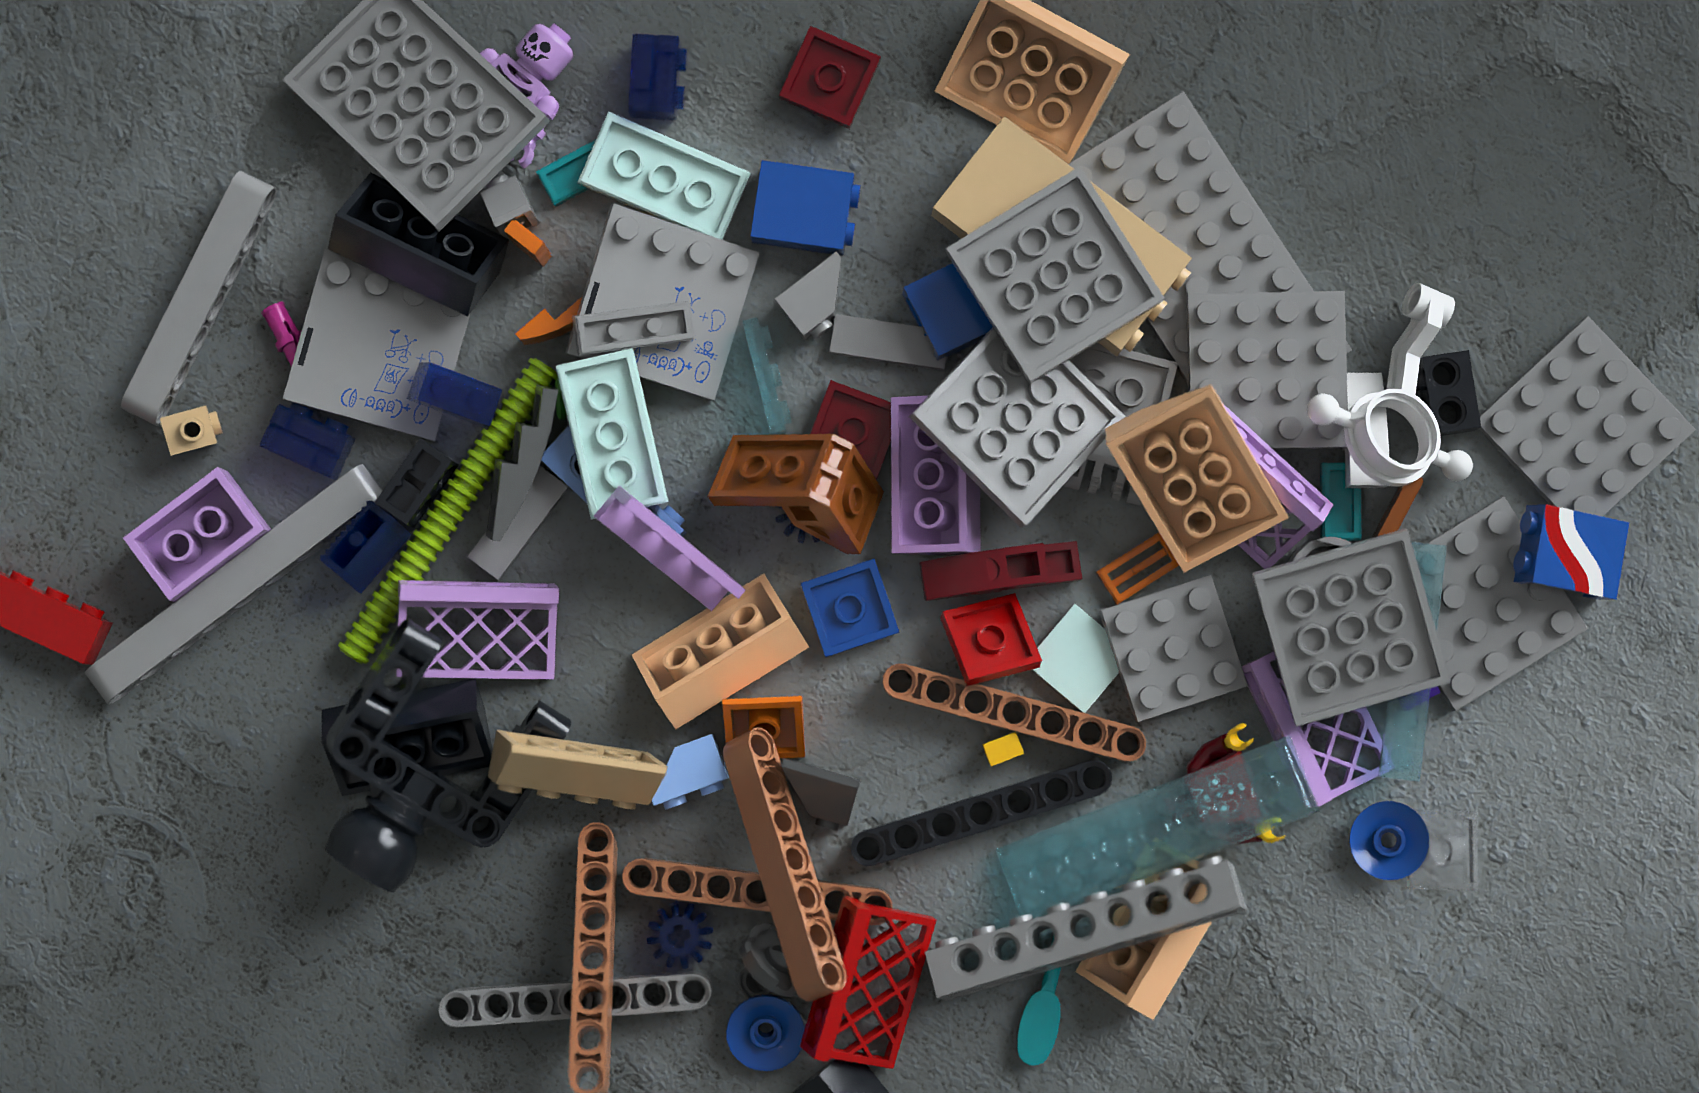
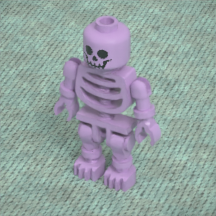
(541, 55)

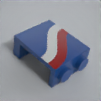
(1571, 551)

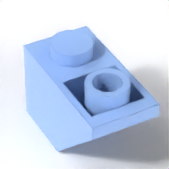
(692, 768)

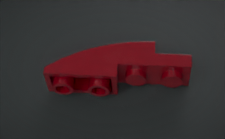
(1000, 570)

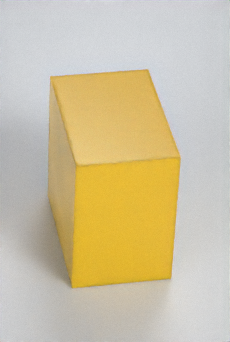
(1002, 748)

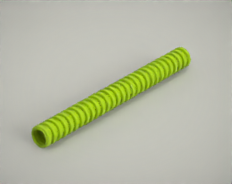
(447, 512)

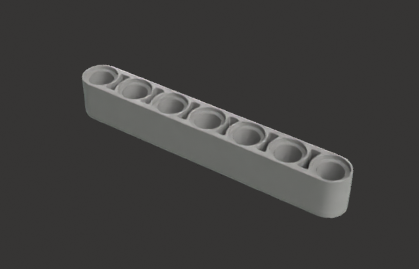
(198, 298)
(557, 1004)

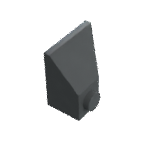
(823, 792)

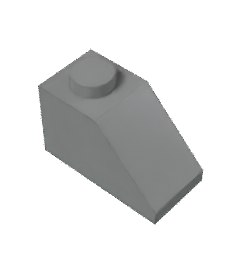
(508, 202)
(813, 299)

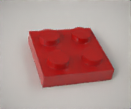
(991, 639)

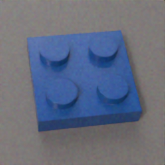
(850, 607)

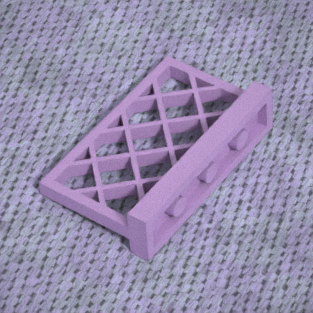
(1293, 492)
(488, 596)
(1277, 715)

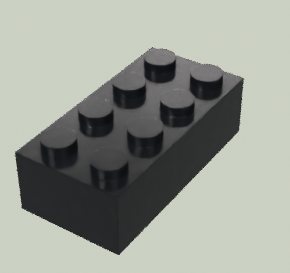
(397, 242)

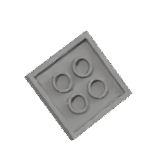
(1173, 648)

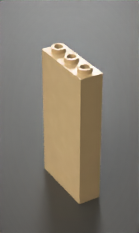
(1016, 166)

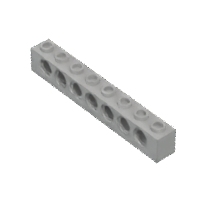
(1222, 900)

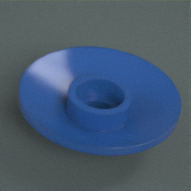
(1410, 844)
(760, 1049)

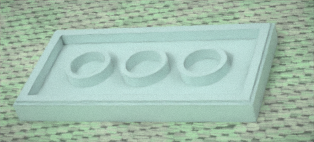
(663, 177)
(611, 429)

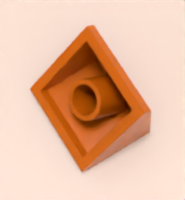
(777, 715)

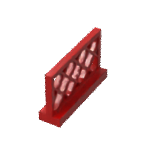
(826, 1012)

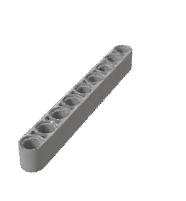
(233, 585)

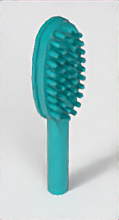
(1040, 1021)

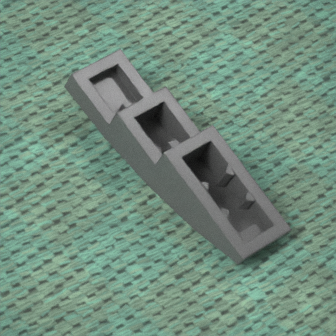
(515, 476)

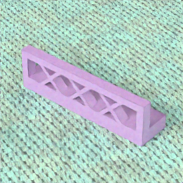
(666, 549)

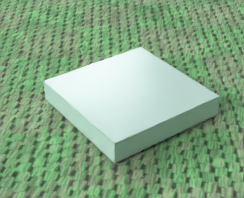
(1077, 659)

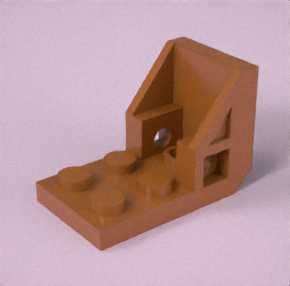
(811, 476)

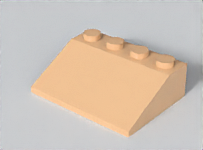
(1032, 71)
(1194, 475)

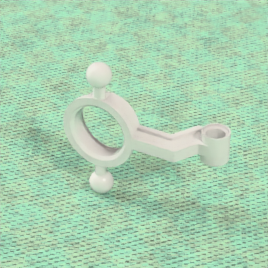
(1428, 314)

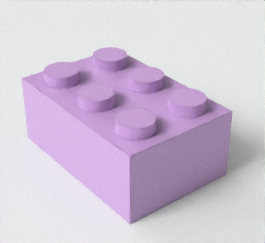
(196, 533)

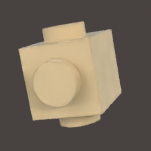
(175, 429)

